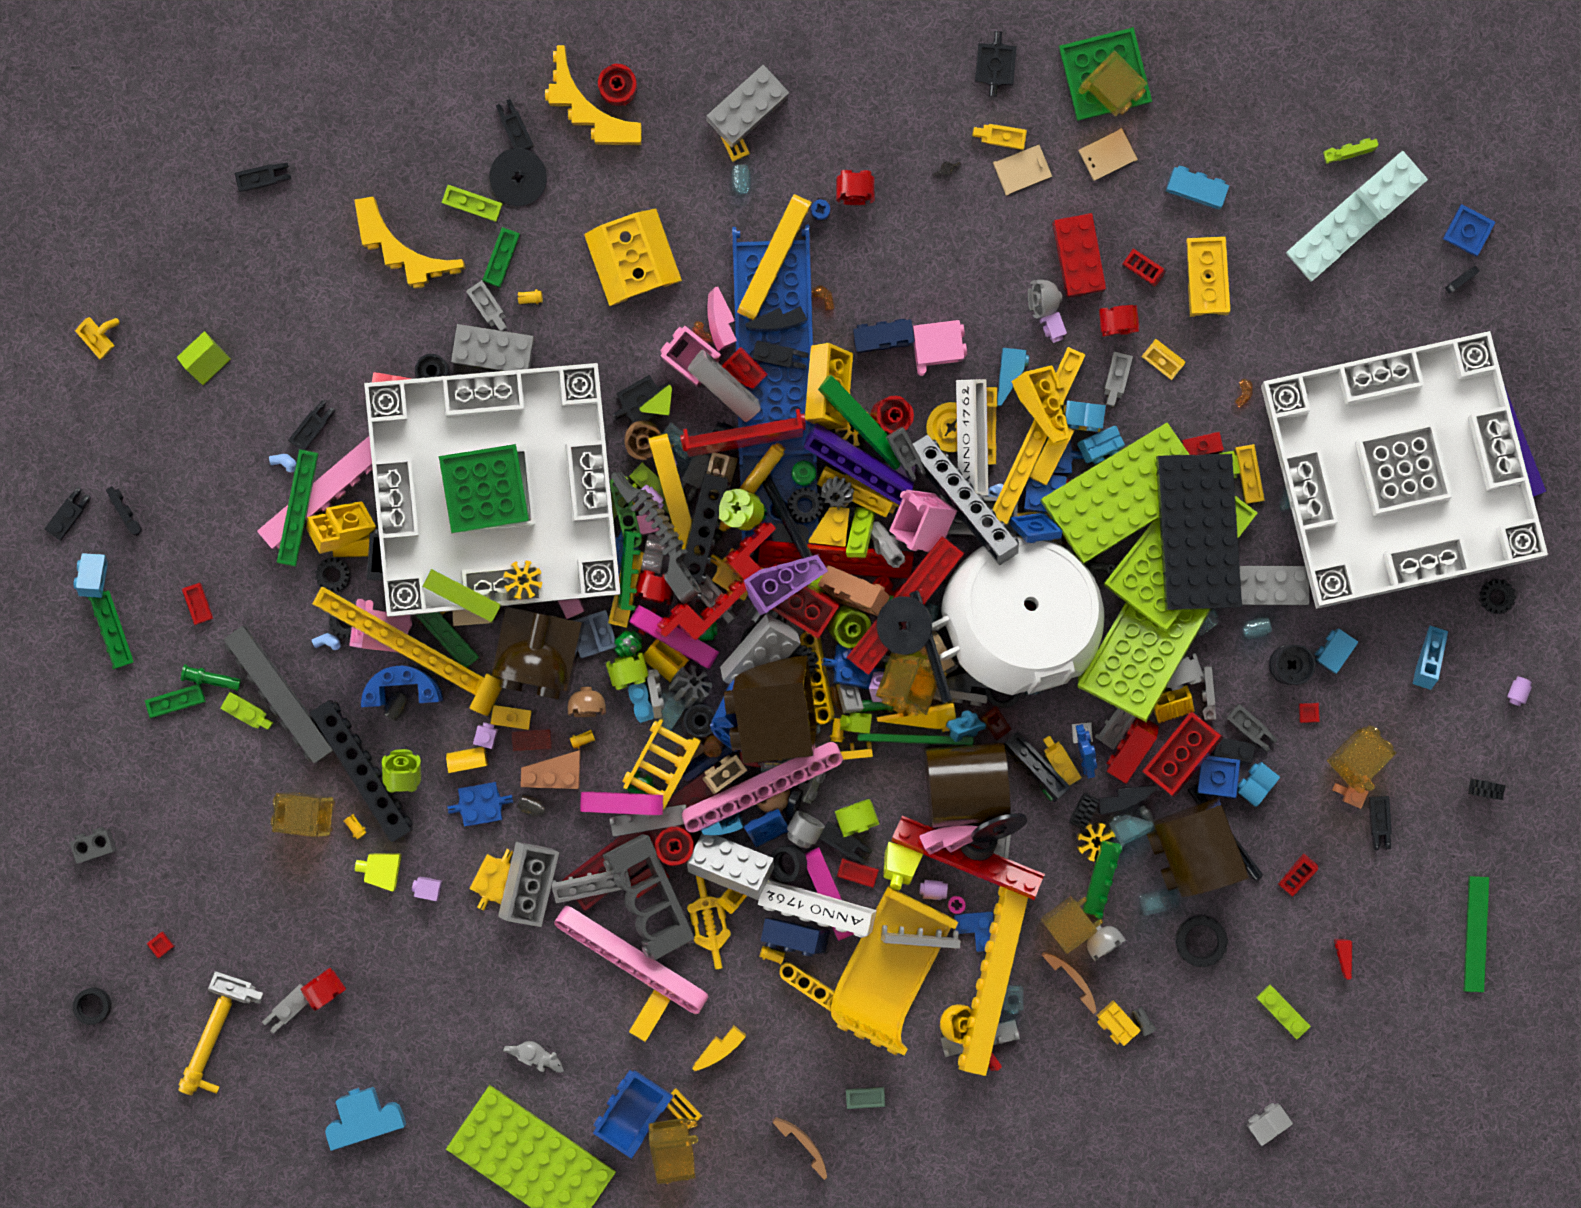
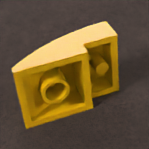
(339, 526)

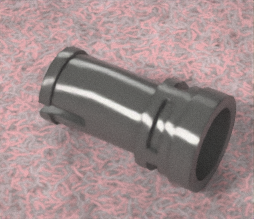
(1145, 1024)

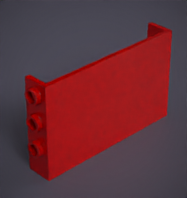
(744, 436)

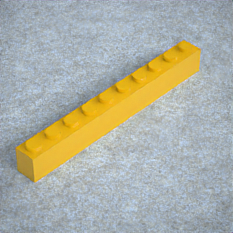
(993, 982)

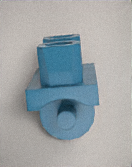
(967, 724)

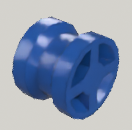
(822, 212)

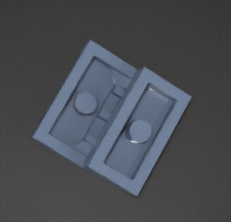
(596, 634)

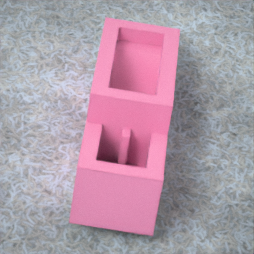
(720, 320)
(949, 837)

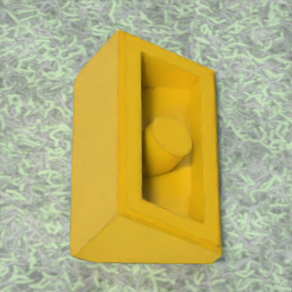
(1163, 359)

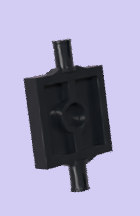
(995, 64)
(636, 396)

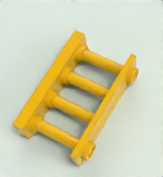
(680, 762)

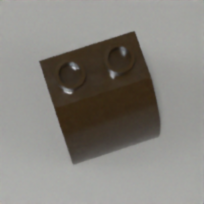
(773, 711)
(1198, 849)

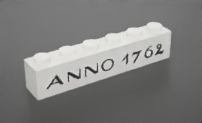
(972, 432)
(818, 908)

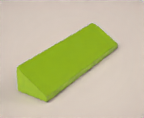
(461, 595)

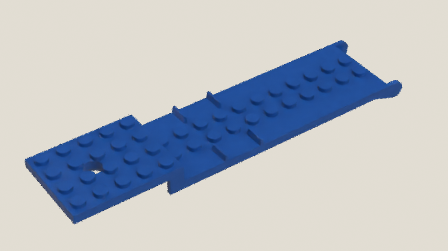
(783, 387)

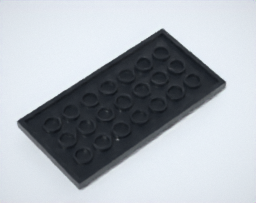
(1198, 531)

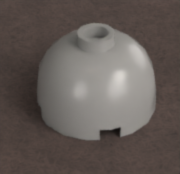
(1043, 298)
(1104, 941)

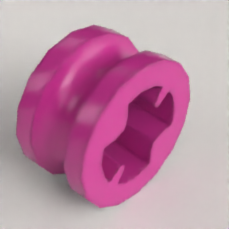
(952, 909)

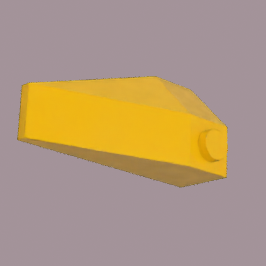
(1040, 395)
(935, 718)

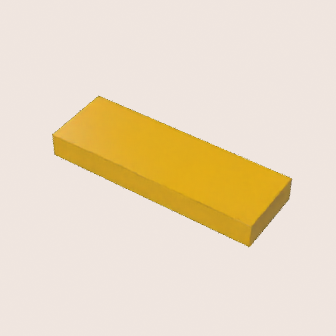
(1249, 474)

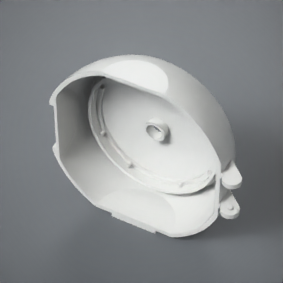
(1006, 642)

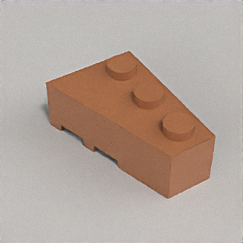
(853, 591)
(554, 772)

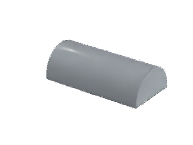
(724, 386)

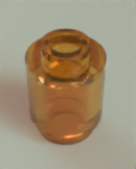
(713, 746)

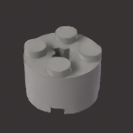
(1187, 671)

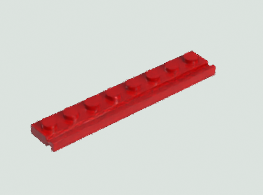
(835, 556)
(925, 580)
(994, 869)

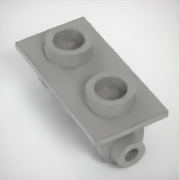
(810, 789)

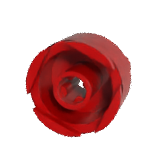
(611, 76)
(855, 187)
(1119, 320)
(895, 406)
(653, 588)
(676, 856)
(322, 989)

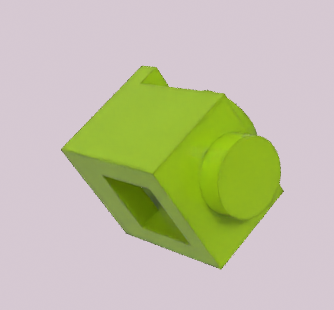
(856, 722)

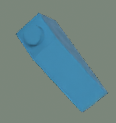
(1011, 367)
(1430, 658)

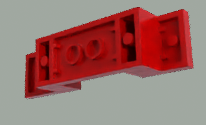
(742, 566)

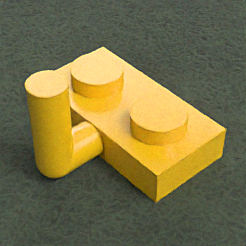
(95, 336)

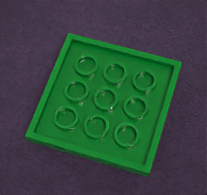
(1086, 55)
(483, 488)

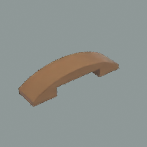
(1086, 997)
(787, 1127)

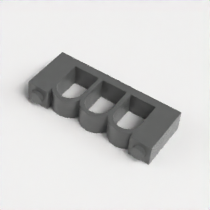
(670, 937)

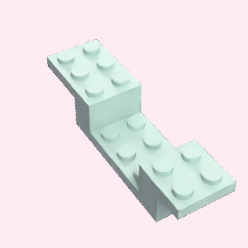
(1356, 215)

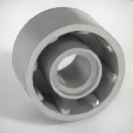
(804, 829)

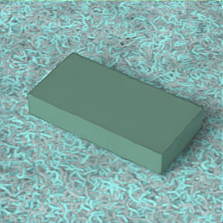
(865, 1097)

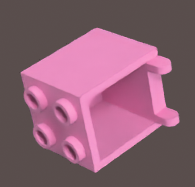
(938, 344)
(683, 361)
(922, 520)
(364, 641)

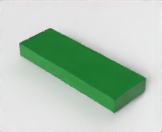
(501, 257)
(175, 701)

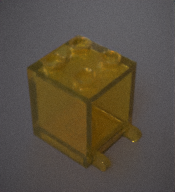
(1114, 84)
(907, 684)
(1362, 757)
(302, 814)
(1070, 924)
(673, 1149)

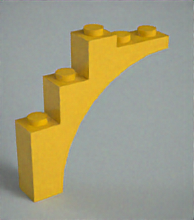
(607, 128)
(417, 267)

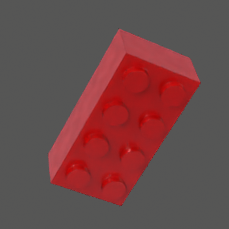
(1079, 255)
(808, 609)
(1183, 754)

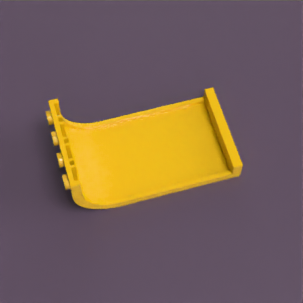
(886, 976)

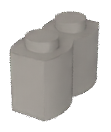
(1269, 1123)

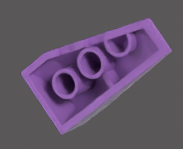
(775, 584)

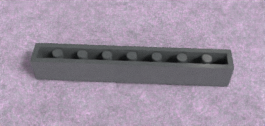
(279, 694)

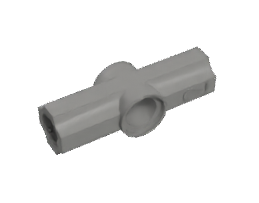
(886, 545)

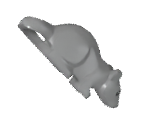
(532, 1052)

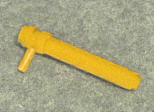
(760, 473)
(193, 1073)

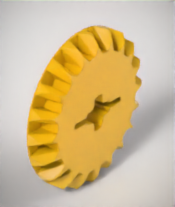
(937, 426)

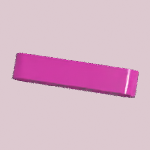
(677, 639)
(621, 803)
(823, 881)

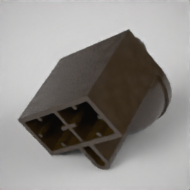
(537, 652)

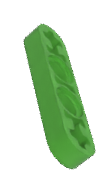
(622, 512)

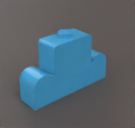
(362, 1118)

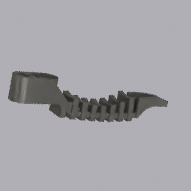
(678, 575)

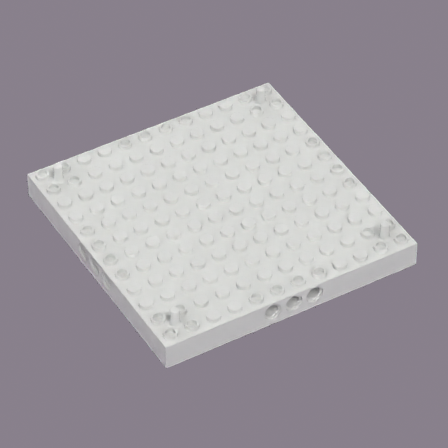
(1403, 470)
(564, 473)

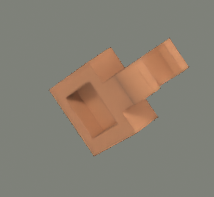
(1351, 796)

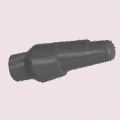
(1146, 814)

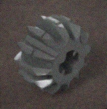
(837, 492)

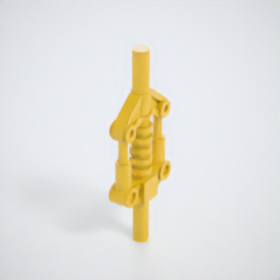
(713, 941)

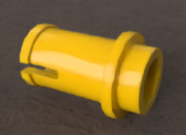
(530, 297)
(837, 734)
(582, 739)
(355, 827)
(771, 954)

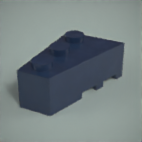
(883, 335)
(794, 937)

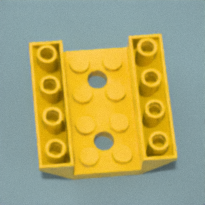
(618, 260)

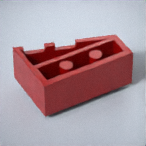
(1132, 749)

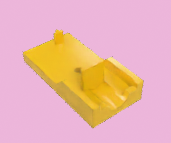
(1212, 294)

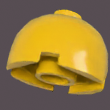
(954, 1022)

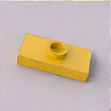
(511, 717)

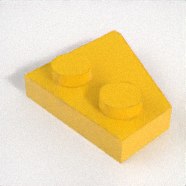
(832, 528)

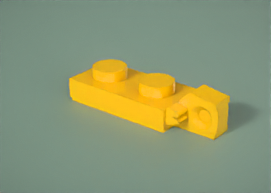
(1001, 136)
(1061, 761)

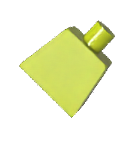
(900, 864)
(380, 869)

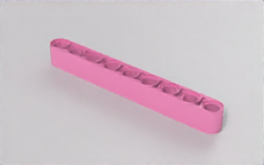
(761, 787)
(631, 959)

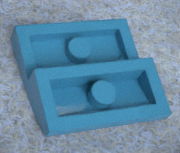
(724, 826)

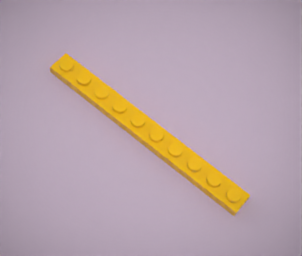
(1034, 443)
(397, 640)

